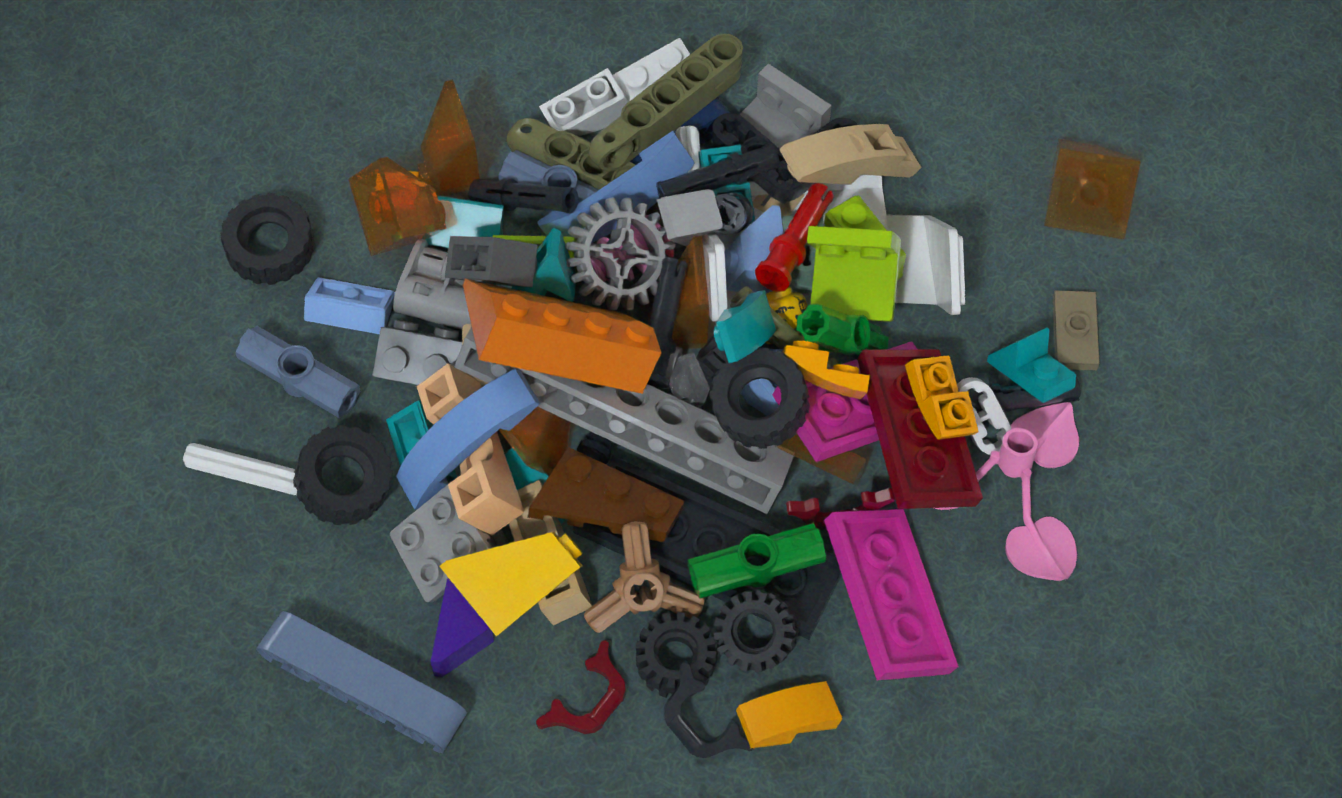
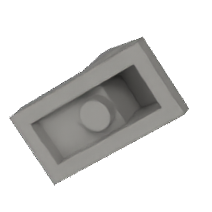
(689, 215)

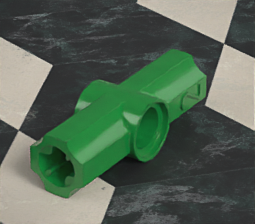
(840, 332)
(782, 551)

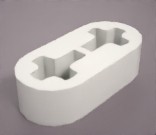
(991, 411)

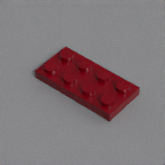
(920, 466)

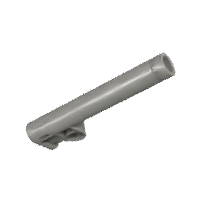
(441, 300)

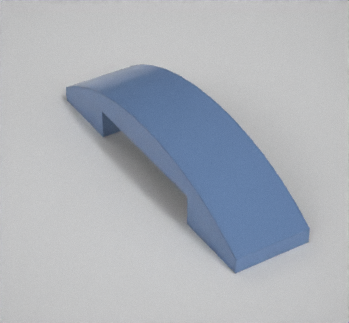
(659, 162)
(462, 431)

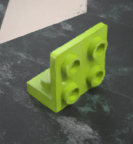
(855, 270)

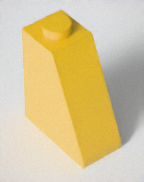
(513, 577)

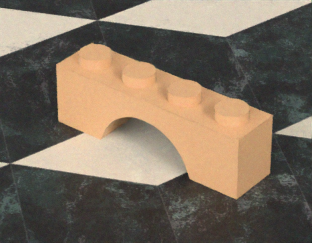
(485, 489)

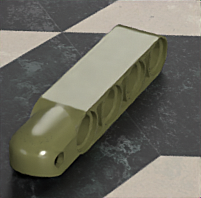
(669, 101)
(547, 143)

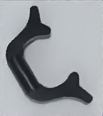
(684, 731)

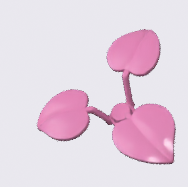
(1051, 440)

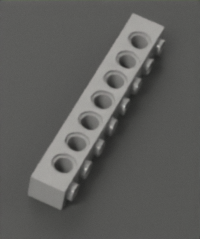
(655, 428)

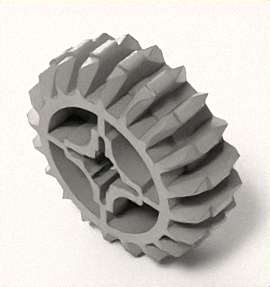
(623, 235)

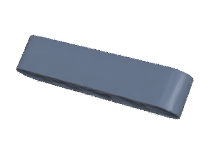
(363, 680)

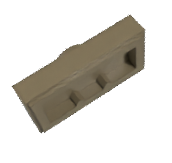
(1076, 329)

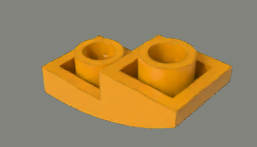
(813, 365)
(937, 395)
(784, 713)

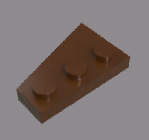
(603, 496)

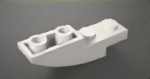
(601, 98)

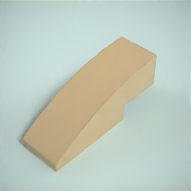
(571, 595)

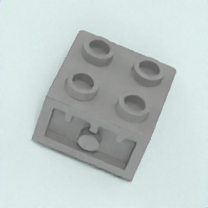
(784, 109)
(438, 535)

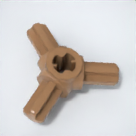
(636, 569)

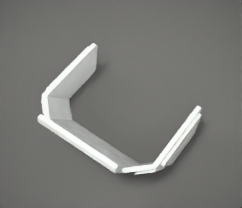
(932, 251)

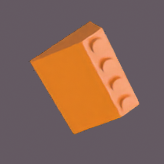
(560, 337)

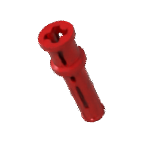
(789, 248)

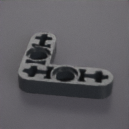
(753, 139)

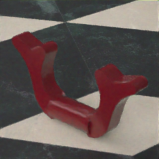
(809, 509)
(604, 708)

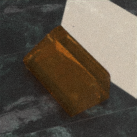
(845, 465)

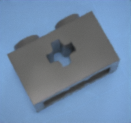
(491, 260)

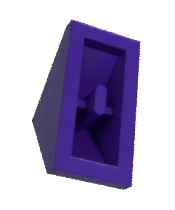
(458, 634)

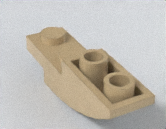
(847, 153)

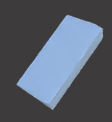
(348, 305)

